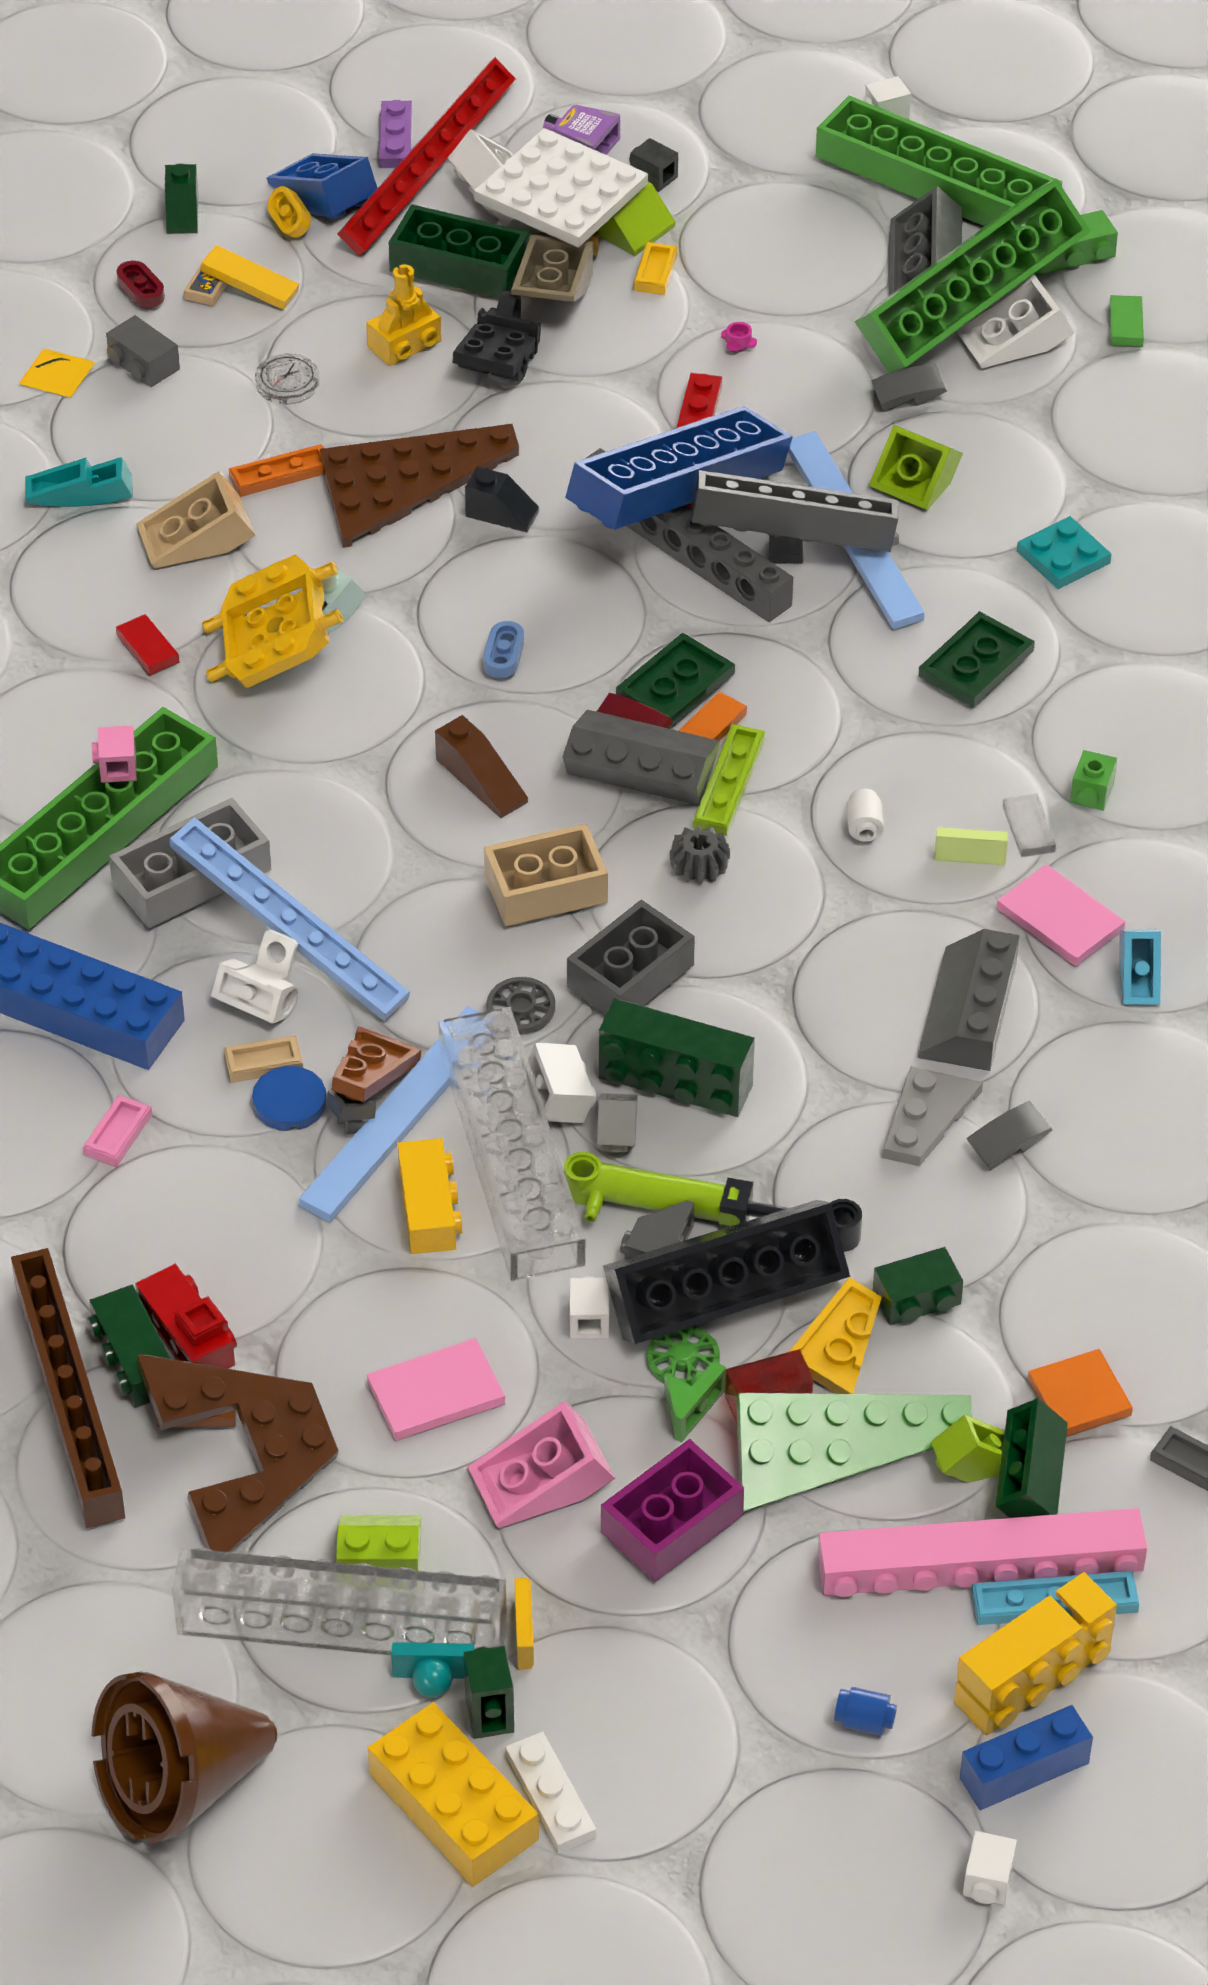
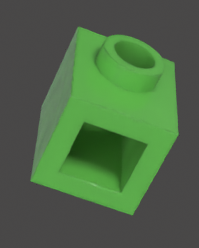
(1093, 787)

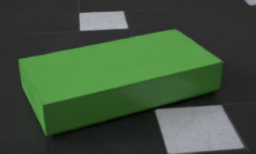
(1126, 320)

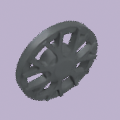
(523, 1002)

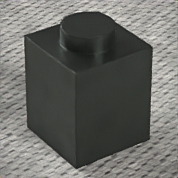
(657, 161)

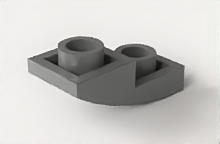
(914, 382)
(1008, 1133)

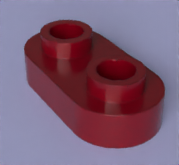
(140, 284)

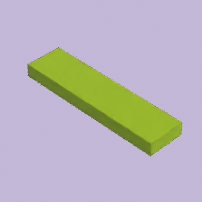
(729, 779)

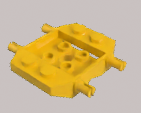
(250, 641)

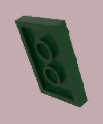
(976, 659)
(677, 678)

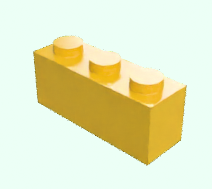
(429, 1196)

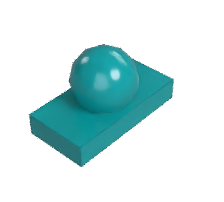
(429, 1665)

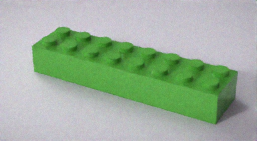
(920, 158)
(972, 276)
(96, 819)

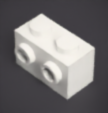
(562, 1082)

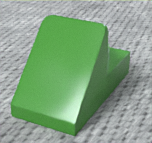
(691, 1402)

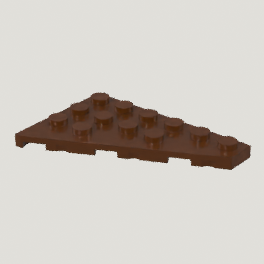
(387, 478)

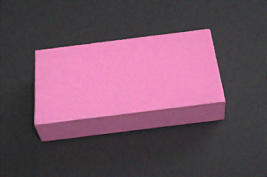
(117, 1130)

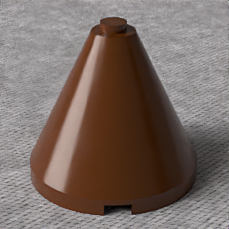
(171, 1752)

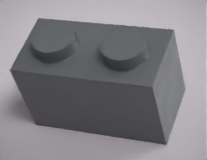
(142, 351)

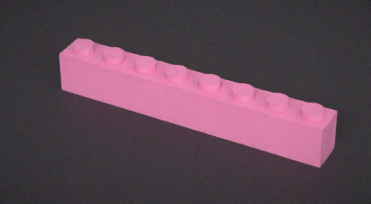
(980, 1551)

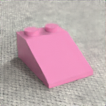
(541, 1468)

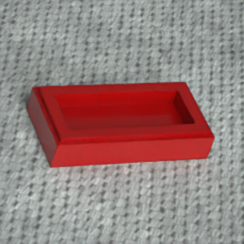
(147, 644)

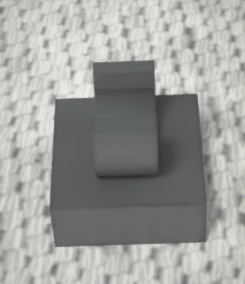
(349, 1111)

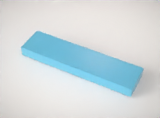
(1007, 1600)

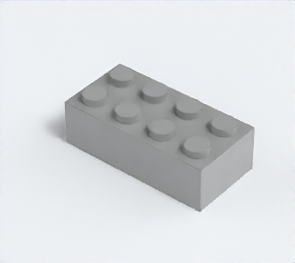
(163, 883)

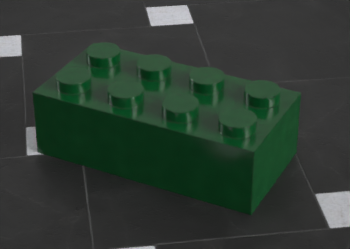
(458, 250)
(676, 1057)

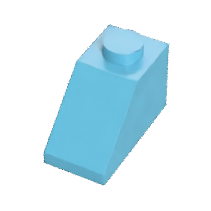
(1140, 965)

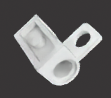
(260, 987)

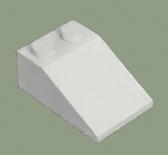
(1016, 326)

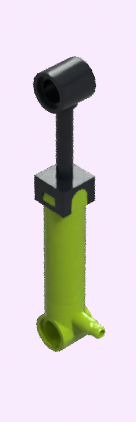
(728, 1204)

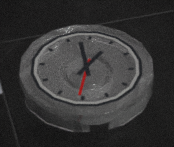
(287, 378)

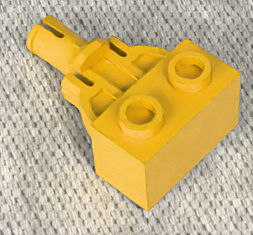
(406, 323)

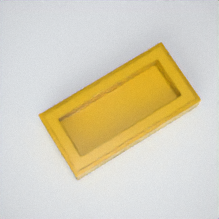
(655, 268)
(524, 1623)

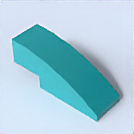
(80, 484)

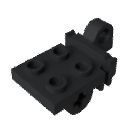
(500, 341)

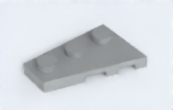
(925, 1112)

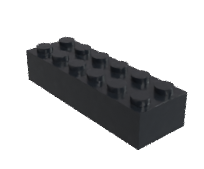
(726, 1271)

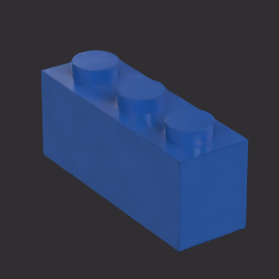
(1026, 1757)

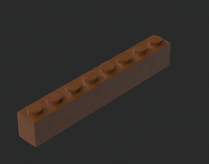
(68, 1388)

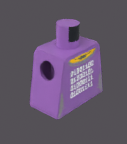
(587, 126)

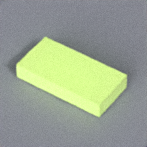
(971, 846)

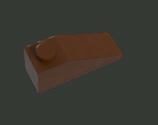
(478, 766)

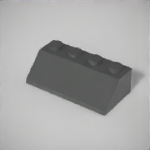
(923, 236)
(640, 756)
(970, 1000)

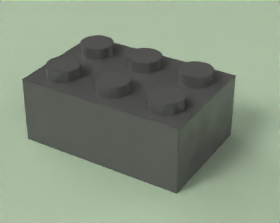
(631, 959)

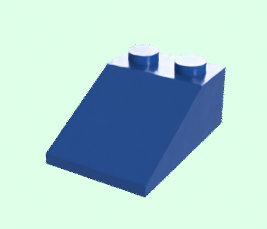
(328, 182)

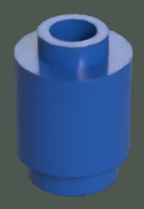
(865, 1710)

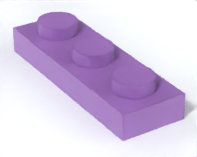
(395, 132)

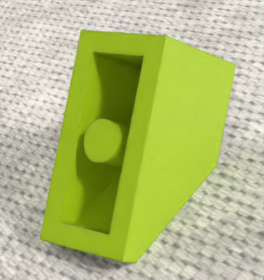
(969, 1450)

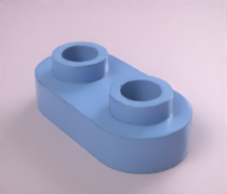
(503, 649)

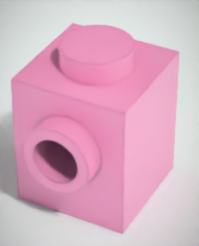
(115, 753)

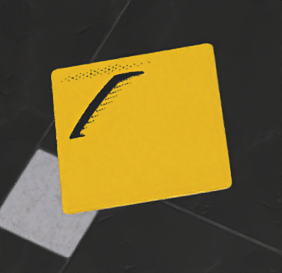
(57, 373)

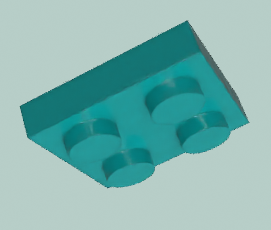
(1064, 552)

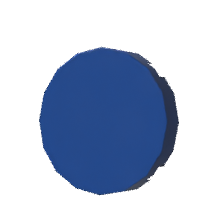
(289, 1098)

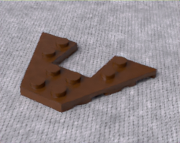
(281, 1426)

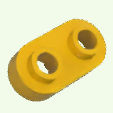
(289, 212)

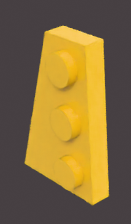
(839, 1337)

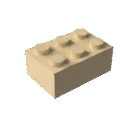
(545, 874)

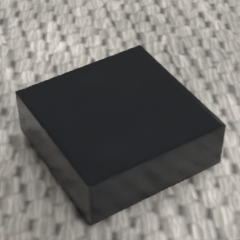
(785, 549)

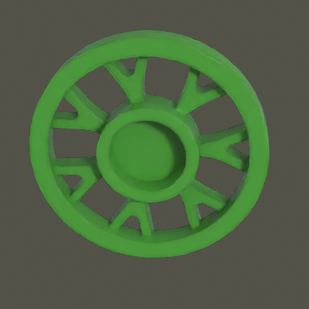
(682, 1355)

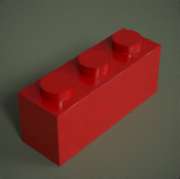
(169, 1292)

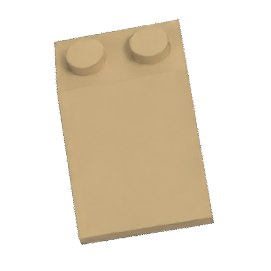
(196, 524)

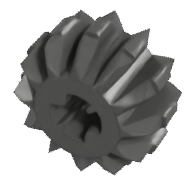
(699, 854)

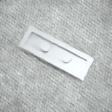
(550, 1792)

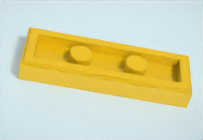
(249, 277)

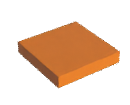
(1081, 1391)

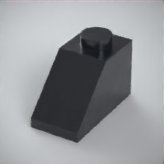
(499, 500)

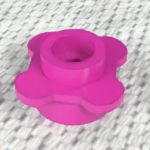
(738, 336)

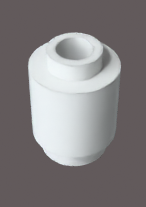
(865, 815)

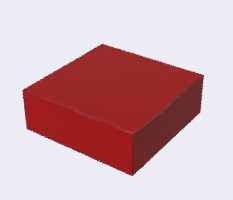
(201, 1321)

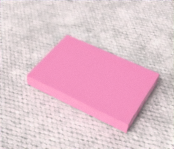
(1060, 915)
(435, 1389)

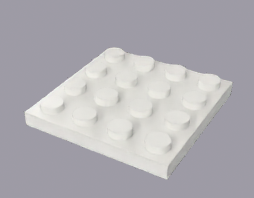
(561, 187)

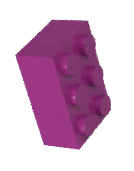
(672, 1510)

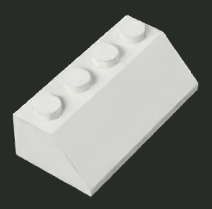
(476, 161)

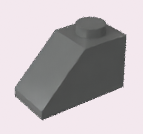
(659, 1229)

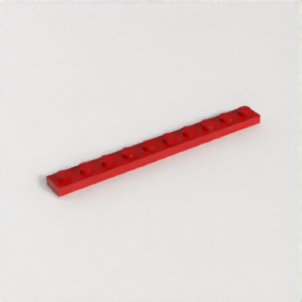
(426, 157)

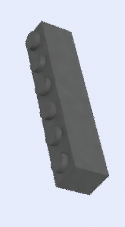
(794, 511)

